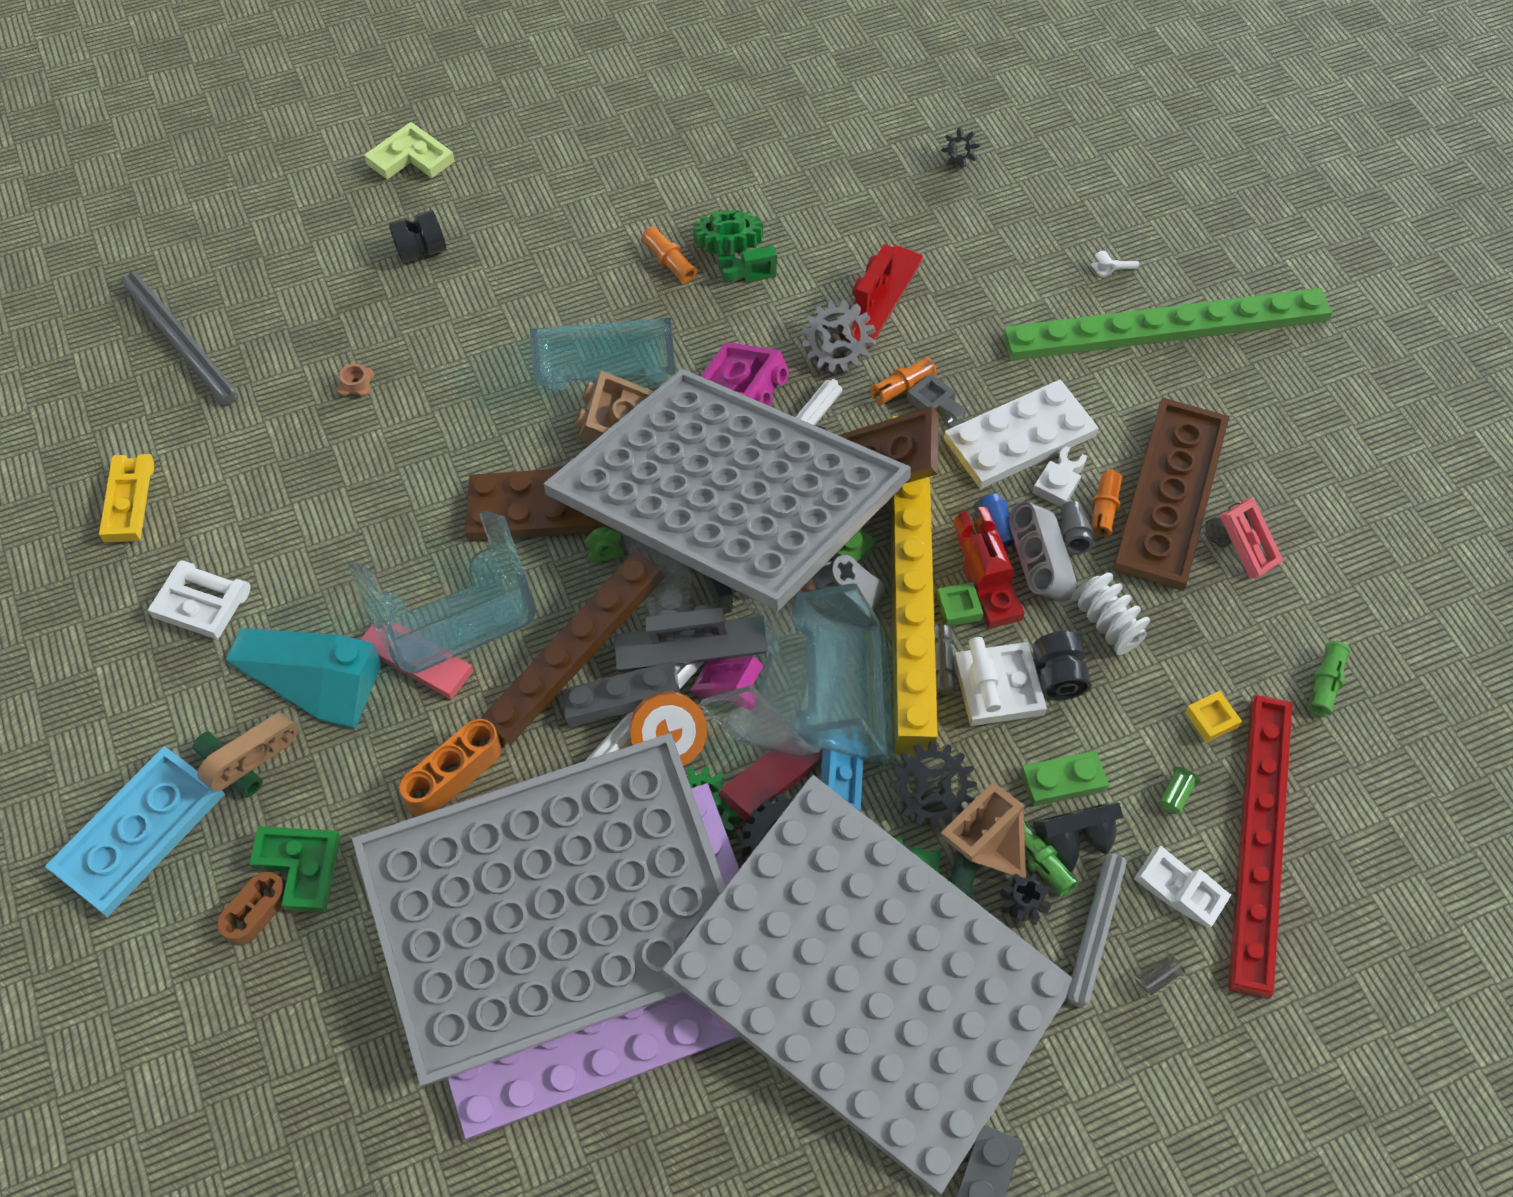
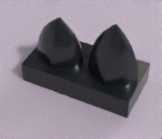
(1096, 823)

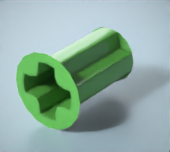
(1179, 790)

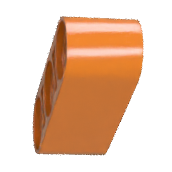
(455, 750)

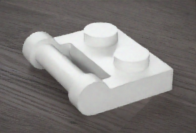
(194, 608)

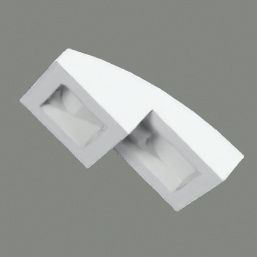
(1184, 890)

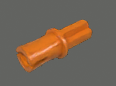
(1106, 503)

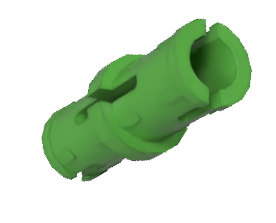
(1328, 678)
(1044, 861)

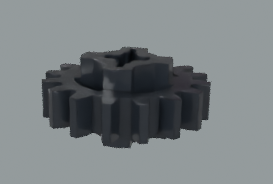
(945, 796)

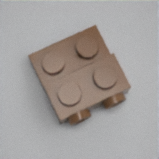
(608, 402)

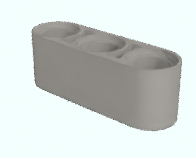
(1042, 551)

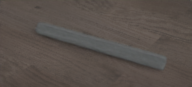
(180, 338)

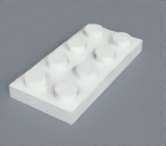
(1020, 433)

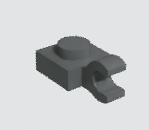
(940, 396)

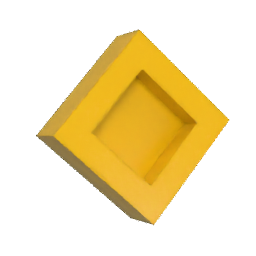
(1213, 716)

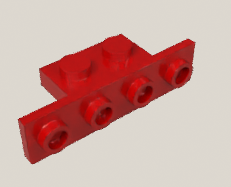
(884, 285)

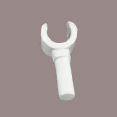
(1106, 265)

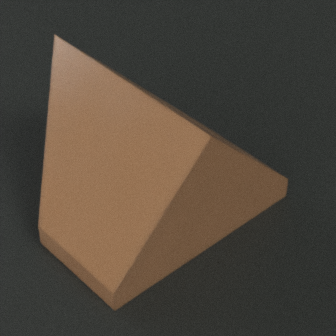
(991, 831)

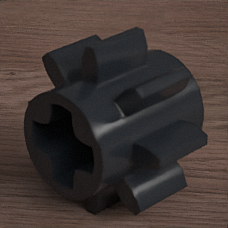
(969, 147)
(1031, 889)

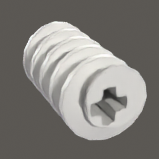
(1111, 613)

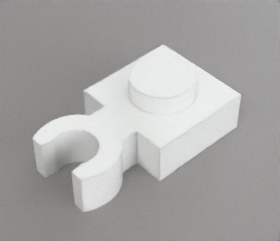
(1060, 479)

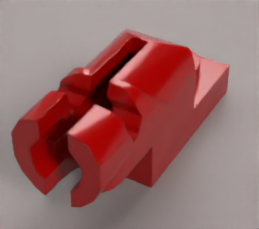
(988, 569)

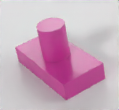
(726, 675)

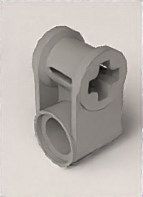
(852, 572)

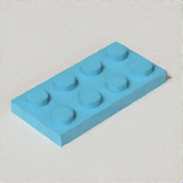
(134, 831)

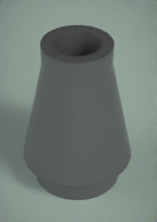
(1076, 529)

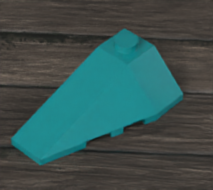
(315, 671)

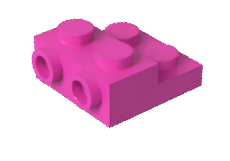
(748, 370)

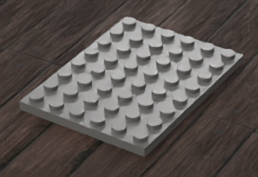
(729, 486)
(539, 905)
(871, 982)

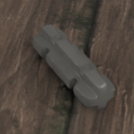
(944, 660)

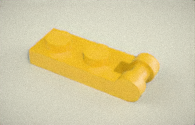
(126, 498)

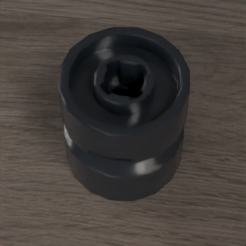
(417, 236)
(1062, 665)

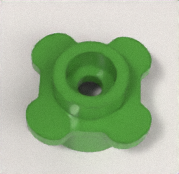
(604, 545)

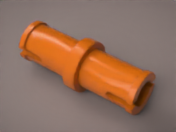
(668, 255)
(902, 380)

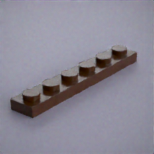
(573, 647)

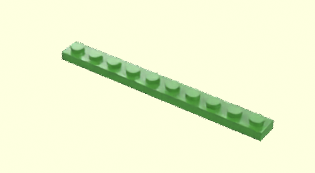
(1166, 324)

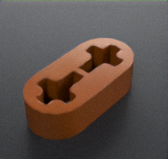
(252, 908)

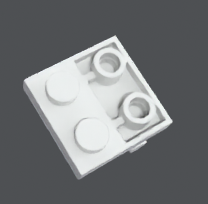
(999, 682)

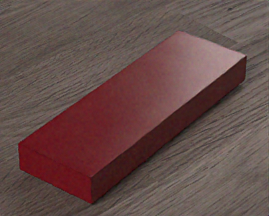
(765, 779)

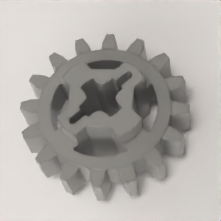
(832, 348)

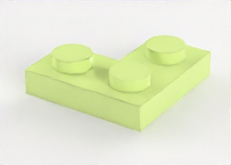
(407, 147)

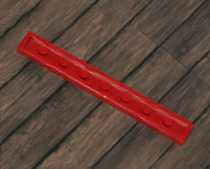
(1261, 848)

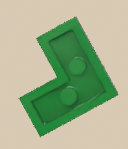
(308, 859)

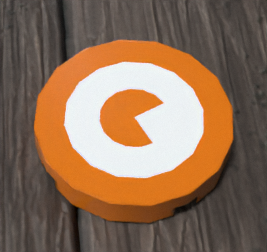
(670, 714)

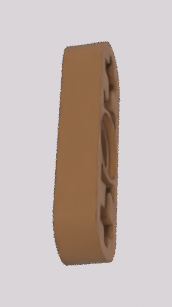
(247, 752)

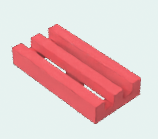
(1247, 541)

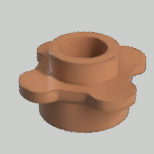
(355, 380)

